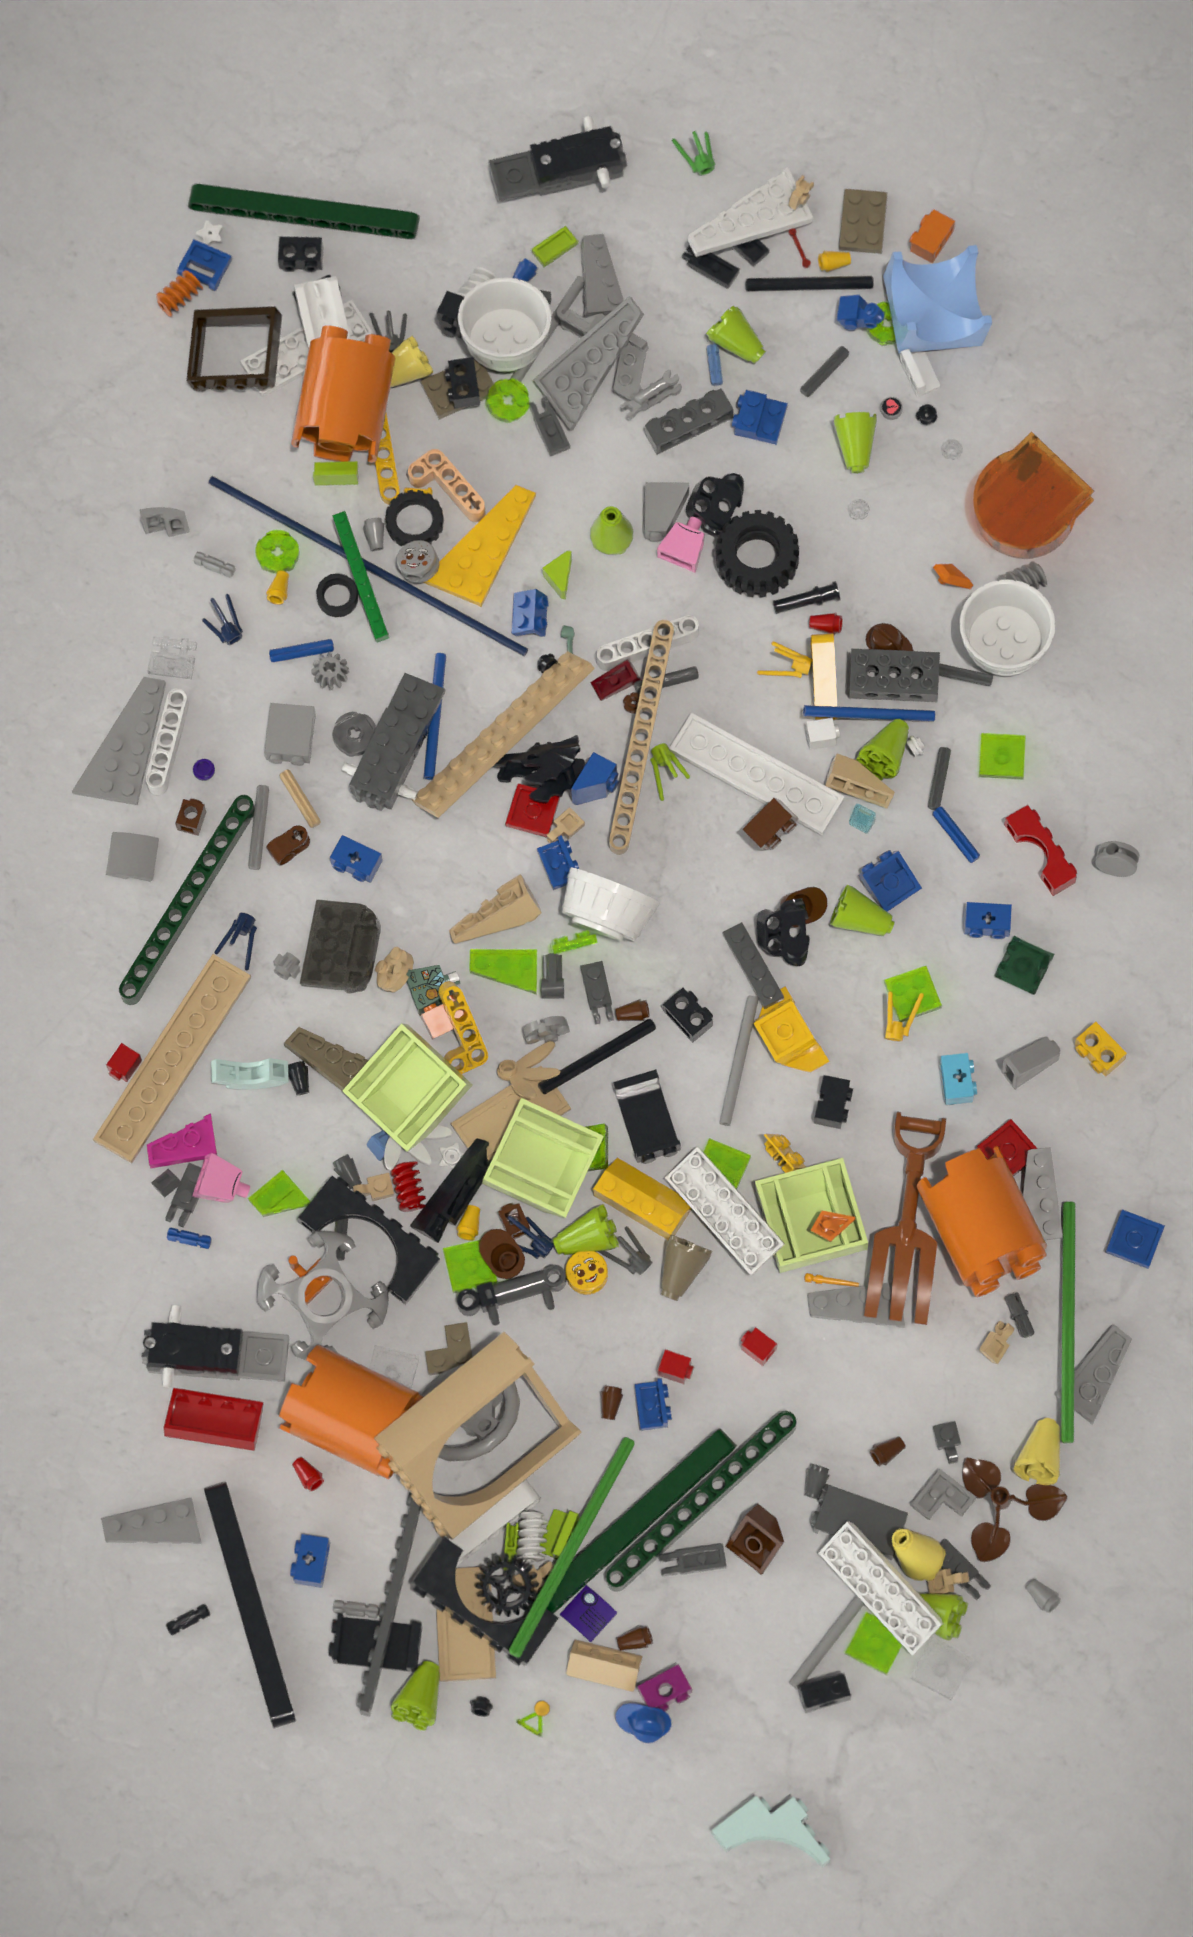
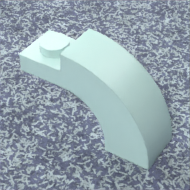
(250, 1075)

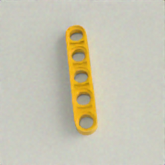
(387, 463)

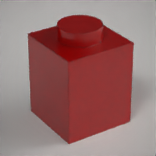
(123, 1063)
(758, 1346)
(675, 1367)

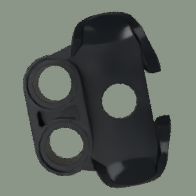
(728, 488)
(791, 948)

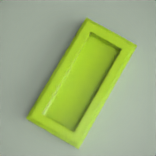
(554, 246)

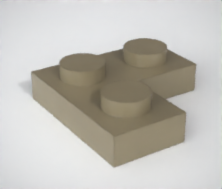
(457, 1353)

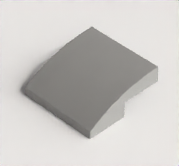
(163, 518)
(132, 856)

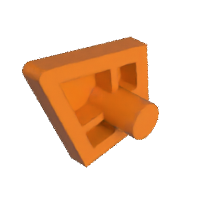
(952, 575)
(829, 1224)

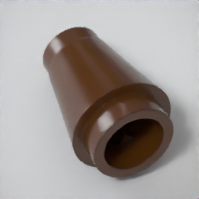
(633, 1011)
(610, 1401)
(887, 1451)
(635, 1639)

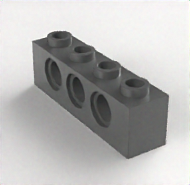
(683, 431)

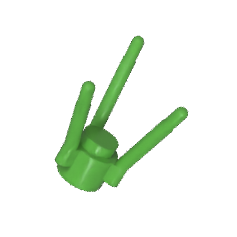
(703, 163)

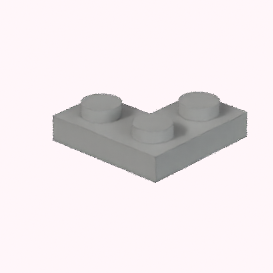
(942, 1490)

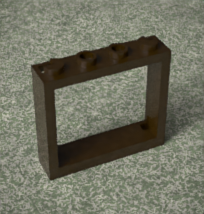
(228, 317)

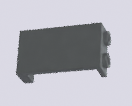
(872, 1518)

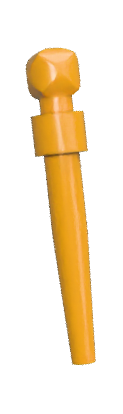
(819, 1279)

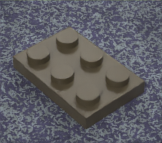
(863, 221)
(437, 390)

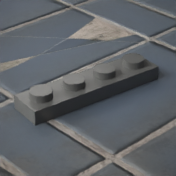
(753, 965)

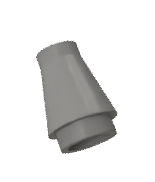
(375, 533)
(1043, 1595)

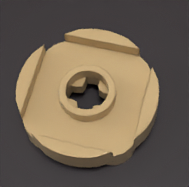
(393, 970)

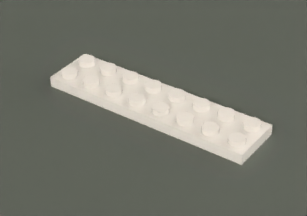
(756, 772)

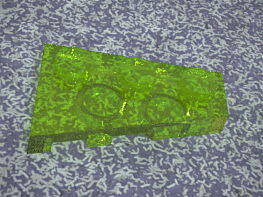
(506, 966)

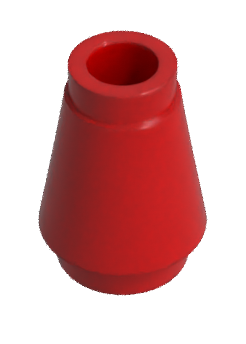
(827, 623)
(308, 1474)

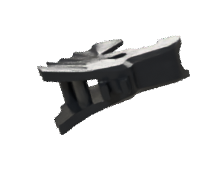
(554, 764)

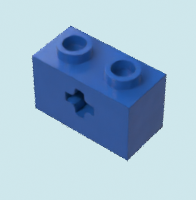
(350, 850)
(999, 920)
(314, 1573)

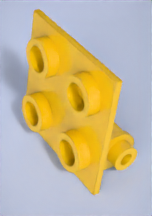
(780, 1144)

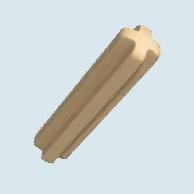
(300, 798)

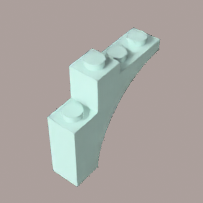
(784, 1825)

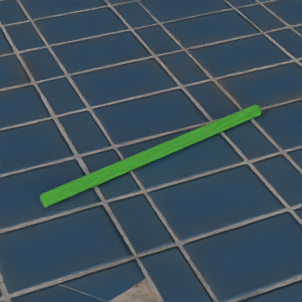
(1068, 1323)
(571, 1547)

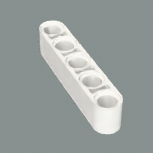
(641, 651)
(167, 731)
(496, 1519)

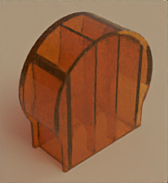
(1028, 500)

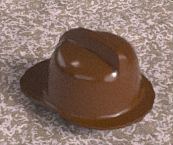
(887, 637)
(814, 900)
(502, 1253)

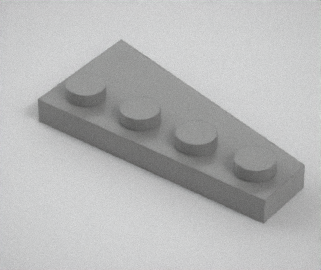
(601, 284)
(1041, 1192)
(850, 1305)
(1097, 1373)
(161, 1523)

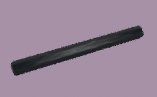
(809, 283)
(598, 1055)

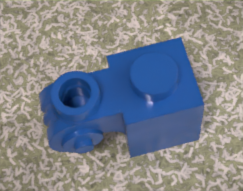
(857, 313)

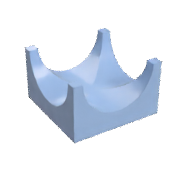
(935, 303)

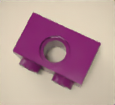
(672, 1678)

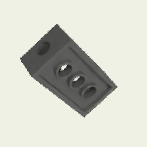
(894, 661)

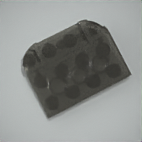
(341, 947)

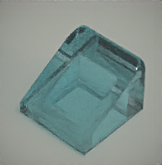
(862, 818)

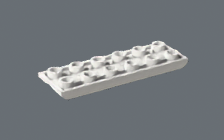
(320, 306)
(294, 351)
(724, 1210)
(881, 1587)

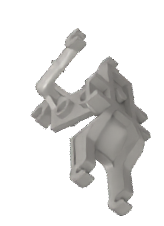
(629, 366)

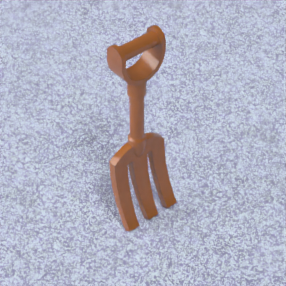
(906, 1235)

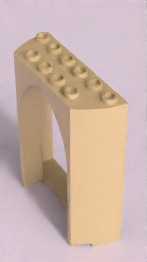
(422, 1431)

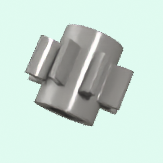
(286, 966)

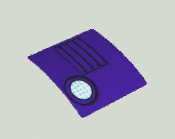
(588, 1613)

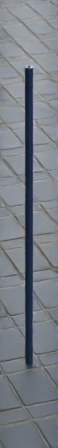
(369, 566)

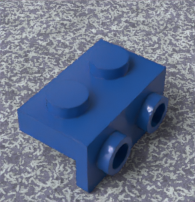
(530, 613)
(557, 861)
(651, 1405)

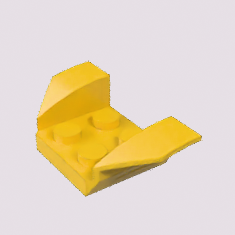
(789, 1036)

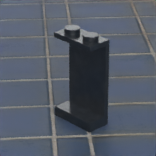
(646, 1117)
(356, 1638)

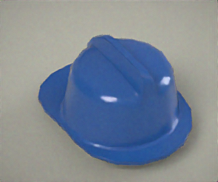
(643, 1721)

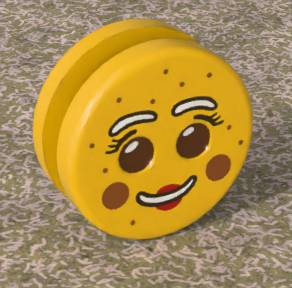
(586, 1272)

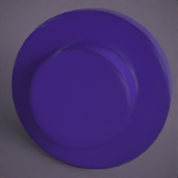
(203, 769)

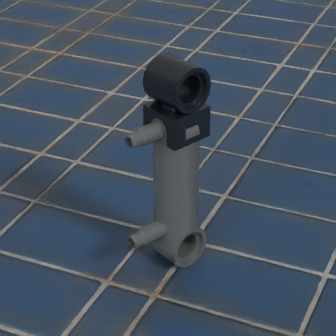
(511, 1290)

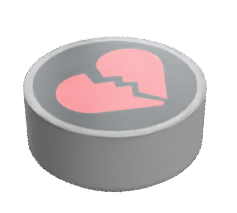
(891, 408)

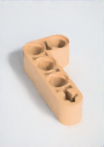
(451, 487)

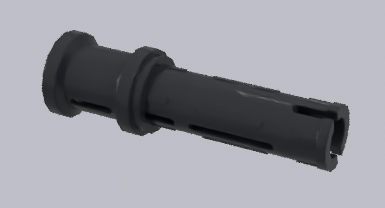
(817, 595)

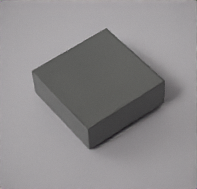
(166, 1183)

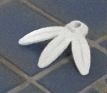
(419, 1152)

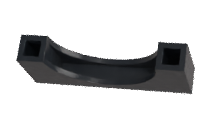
(338, 1202)
(438, 1583)

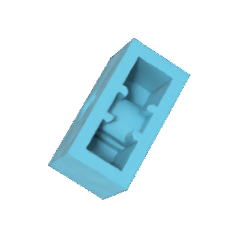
(955, 1091)

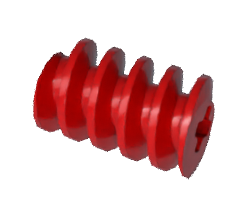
(406, 1186)

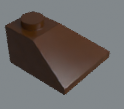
(757, 1539)

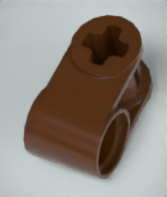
(287, 846)

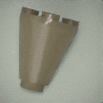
(681, 1266)

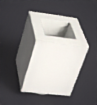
(822, 733)

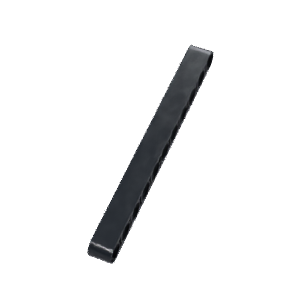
(249, 1605)

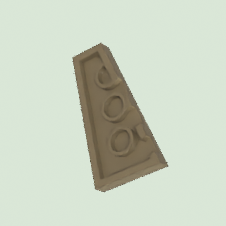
(326, 1058)

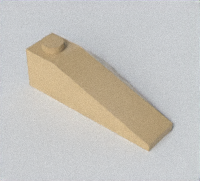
(508, 909)

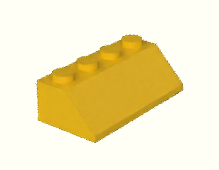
(642, 1198)

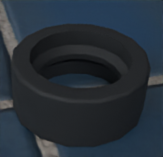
(336, 579)

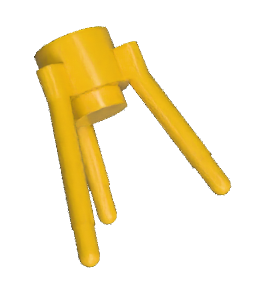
(800, 664)
(894, 1029)

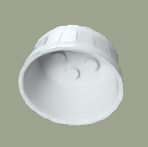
(504, 323)
(1007, 627)
(606, 906)

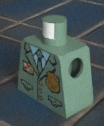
(425, 985)

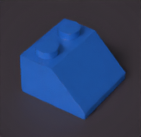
(595, 780)

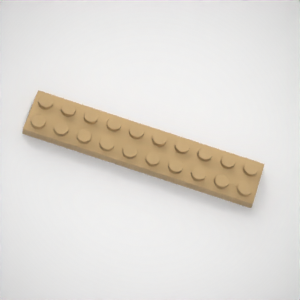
(503, 734)
(172, 1058)

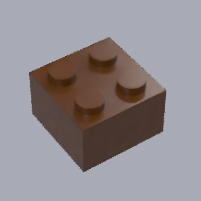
(771, 824)

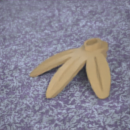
(521, 1070)

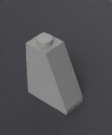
(663, 507)
(1030, 1061)

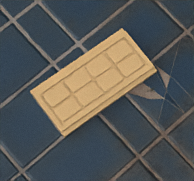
(493, 1116)
(460, 1652)

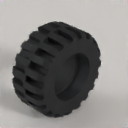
(757, 527)

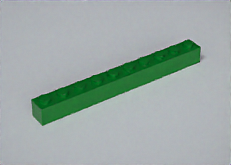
(361, 577)

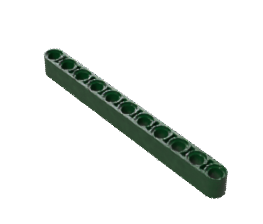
(303, 211)
(186, 910)
(706, 1490)
(641, 1516)

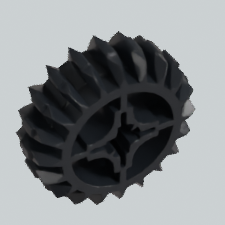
(497, 1582)

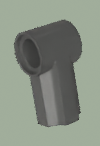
(552, 983)

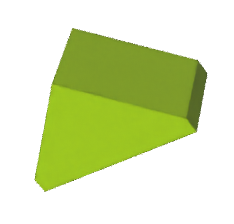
(558, 573)

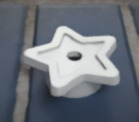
(214, 237)
(447, 1152)

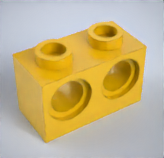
(1105, 1046)

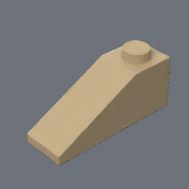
(856, 780)

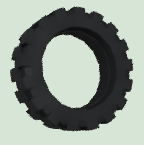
(408, 499)

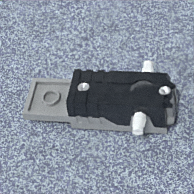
(212, 1352)

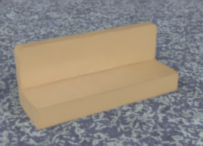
(604, 1665)

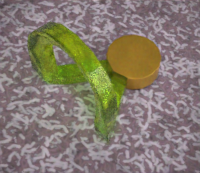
(541, 1709)

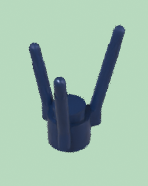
(230, 632)
(242, 926)
(541, 1244)

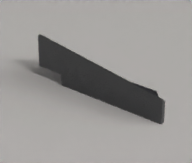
(454, 1193)

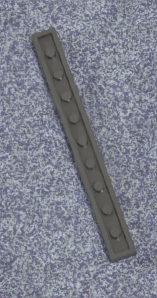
(388, 1610)

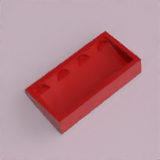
(213, 1419)

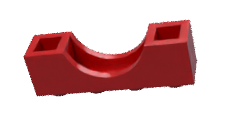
(1026, 827)

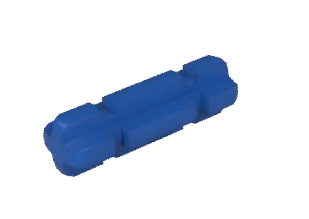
(189, 1238)

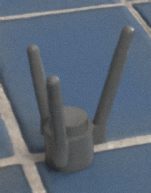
(395, 341)
(639, 1261)

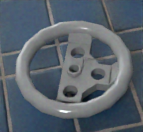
(478, 1422)

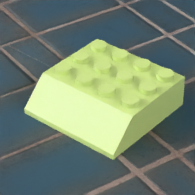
(407, 1087)
(542, 1159)
(793, 1204)

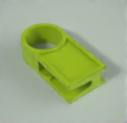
(511, 1541)

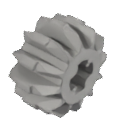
(334, 664)

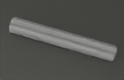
(258, 827)

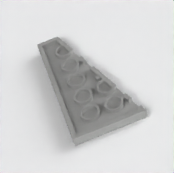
(581, 369)
(122, 758)

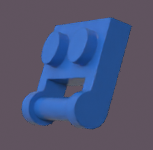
(208, 259)

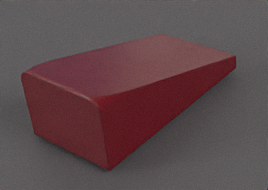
(615, 680)

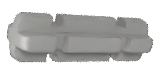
(214, 564)
(356, 1609)

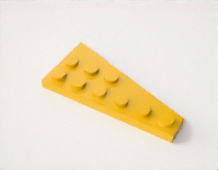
(478, 557)

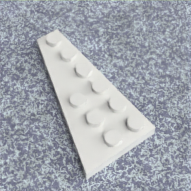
(753, 217)

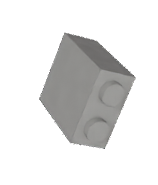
(290, 733)

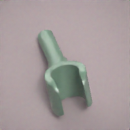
(568, 632)

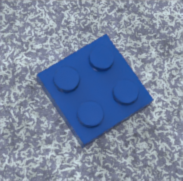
(1135, 1239)

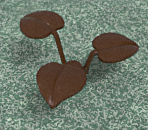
(984, 1477)

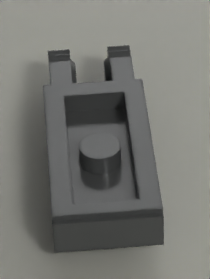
(549, 428)
(597, 989)
(183, 1197)
(695, 1560)
(959, 1564)

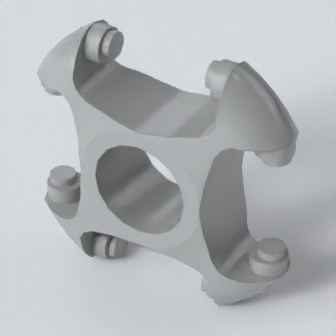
(328, 1267)

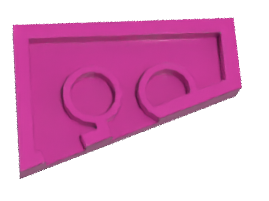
(183, 1146)

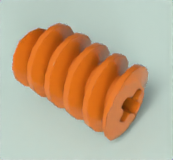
(177, 292)

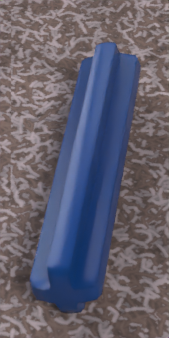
(301, 650)
(956, 834)

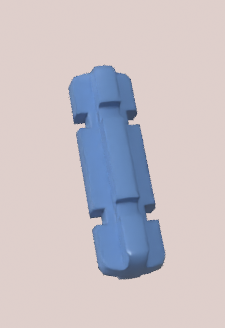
(714, 364)

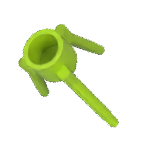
(664, 757)

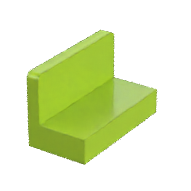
(335, 473)
(559, 1531)

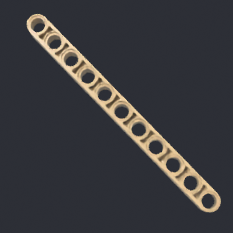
(641, 726)

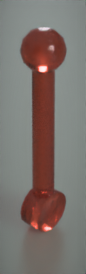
(806, 262)

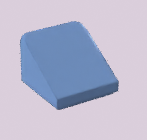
(378, 1143)

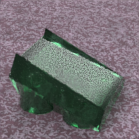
(1024, 965)

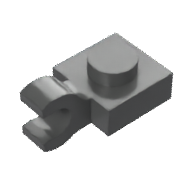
(947, 1438)

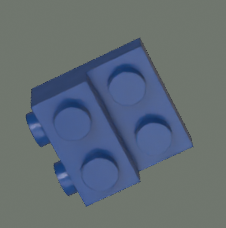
(759, 417)
(889, 880)

